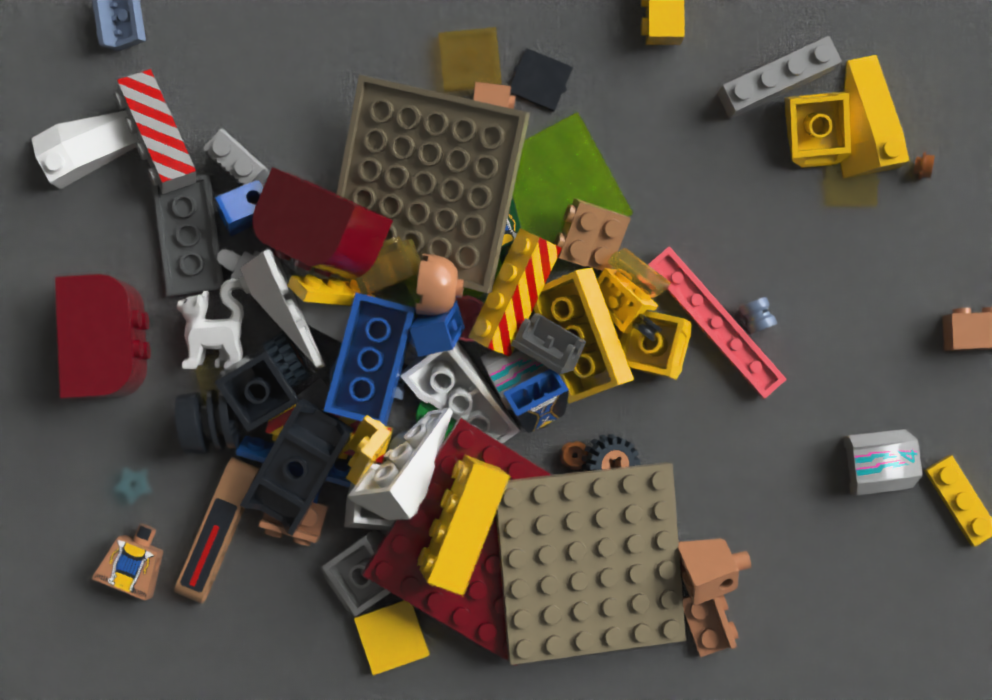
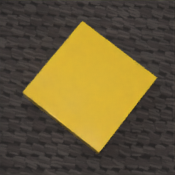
(391, 636)

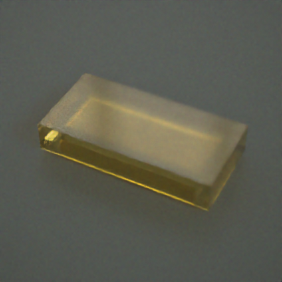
(639, 272)

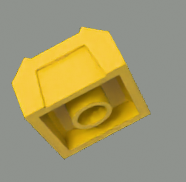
(818, 128)
(665, 354)

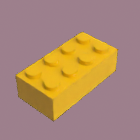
(580, 308)
(462, 524)

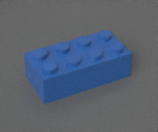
(370, 359)

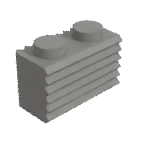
(235, 159)

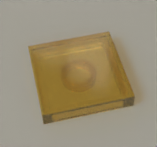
(469, 58)

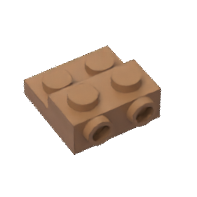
(590, 234)

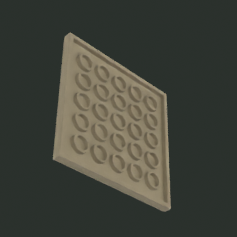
(436, 170)
(590, 562)

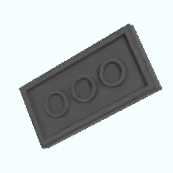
(189, 238)

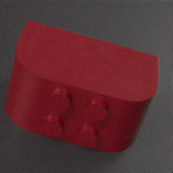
(318, 227)
(100, 337)

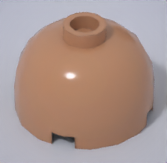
(437, 285)

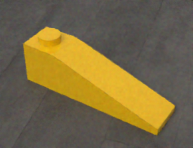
(874, 124)

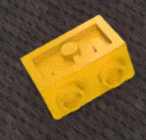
(623, 299)
(367, 444)

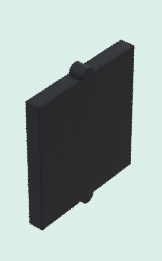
(540, 79)

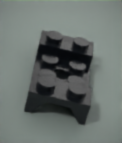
(313, 441)

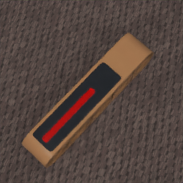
(216, 531)

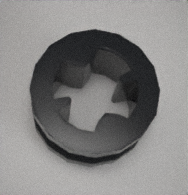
(647, 327)

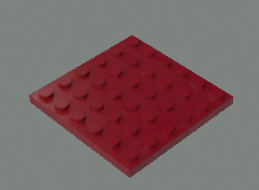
(395, 562)

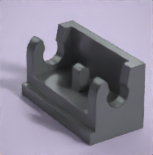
(549, 343)

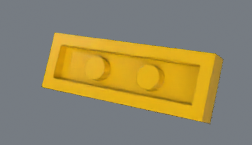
(324, 290)
(961, 500)

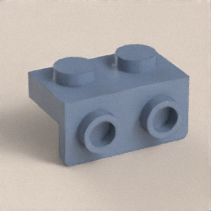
(119, 23)

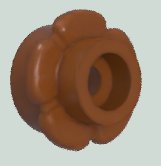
(924, 166)
(567, 451)

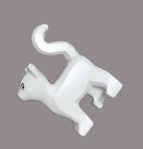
(212, 334)

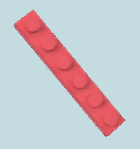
(718, 324)

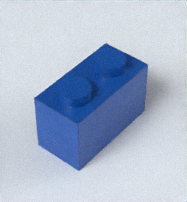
(436, 332)

